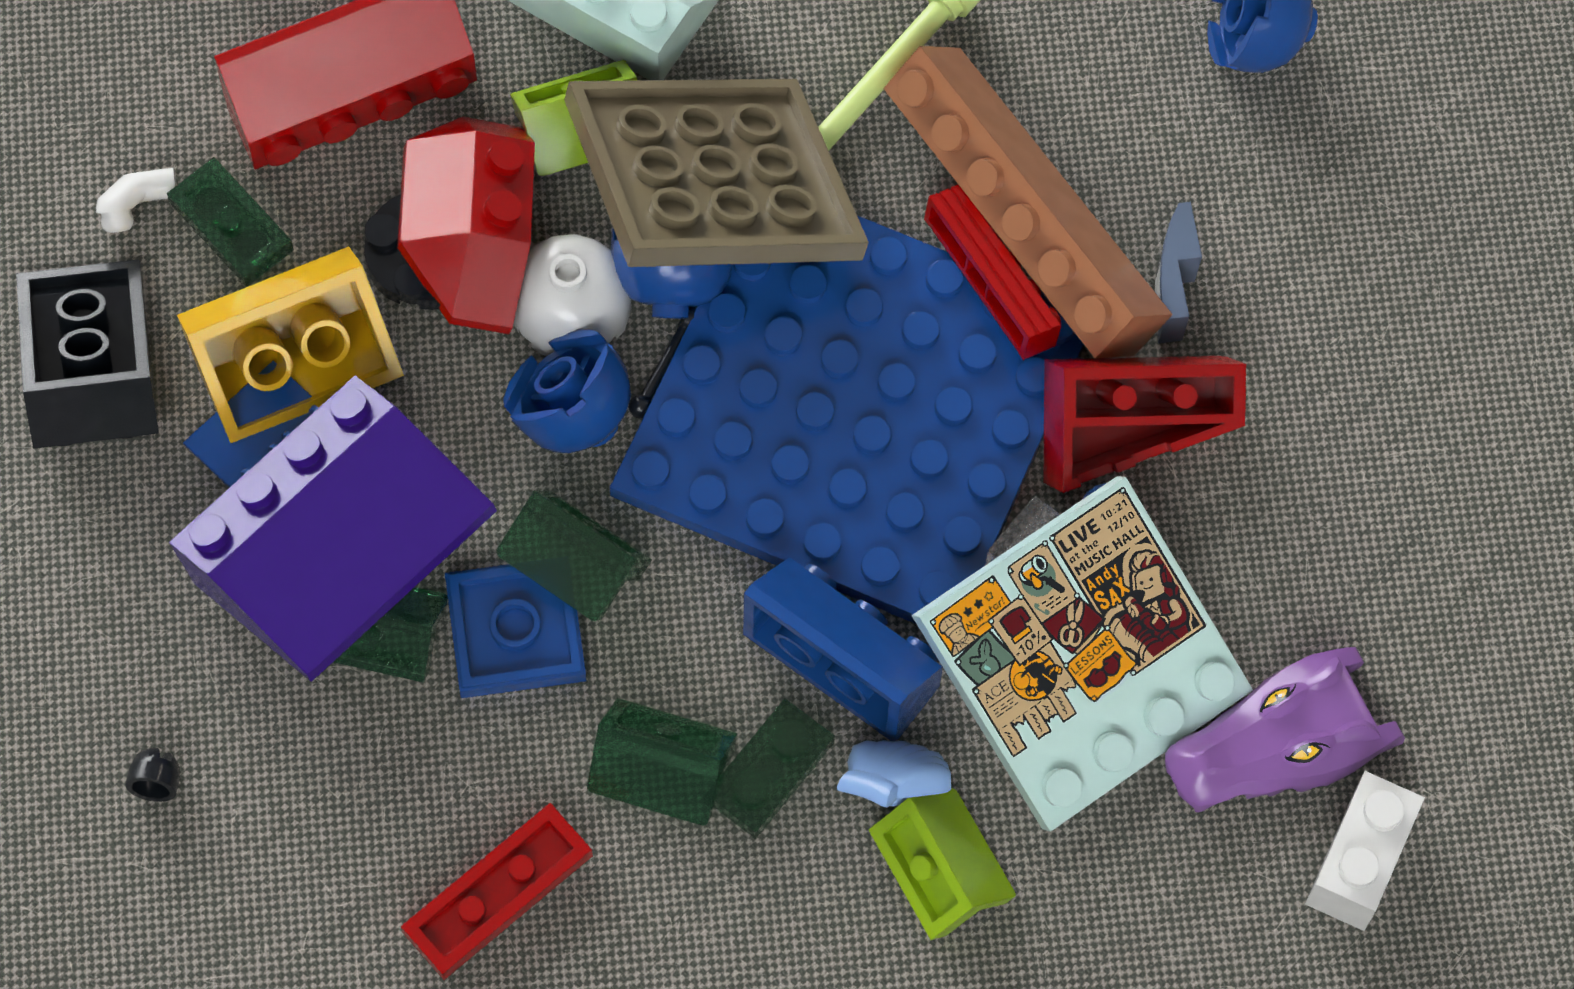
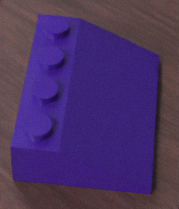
(331, 528)

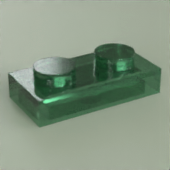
(230, 221)
(771, 768)

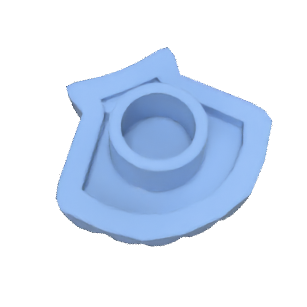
(893, 772)

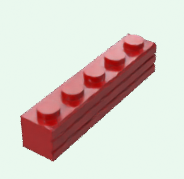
(993, 272)

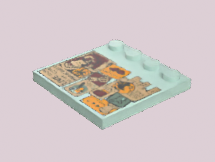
(1082, 653)

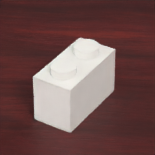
(1364, 851)

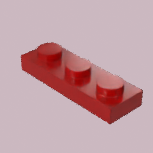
(496, 891)

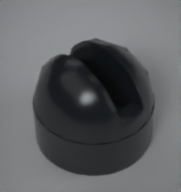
(153, 776)

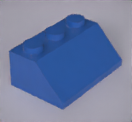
(841, 646)

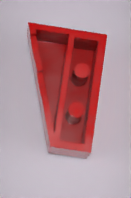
(1127, 410)

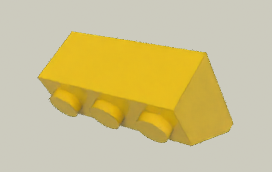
(309, 321)

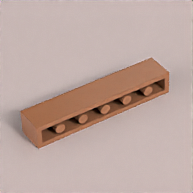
(1027, 202)

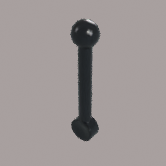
(639, 404)

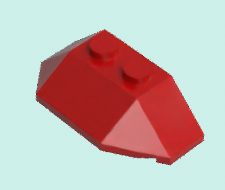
(469, 218)

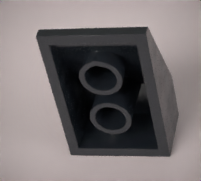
(85, 354)

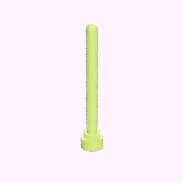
(889, 64)

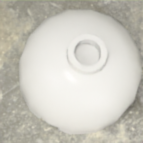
(568, 288)

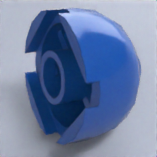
(1260, 33)
(670, 288)
(571, 395)

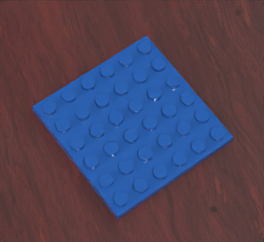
(847, 421)

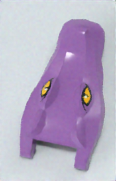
(1289, 733)

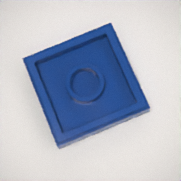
(511, 633)

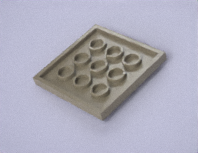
(714, 172)

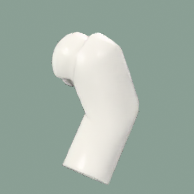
(128, 192)

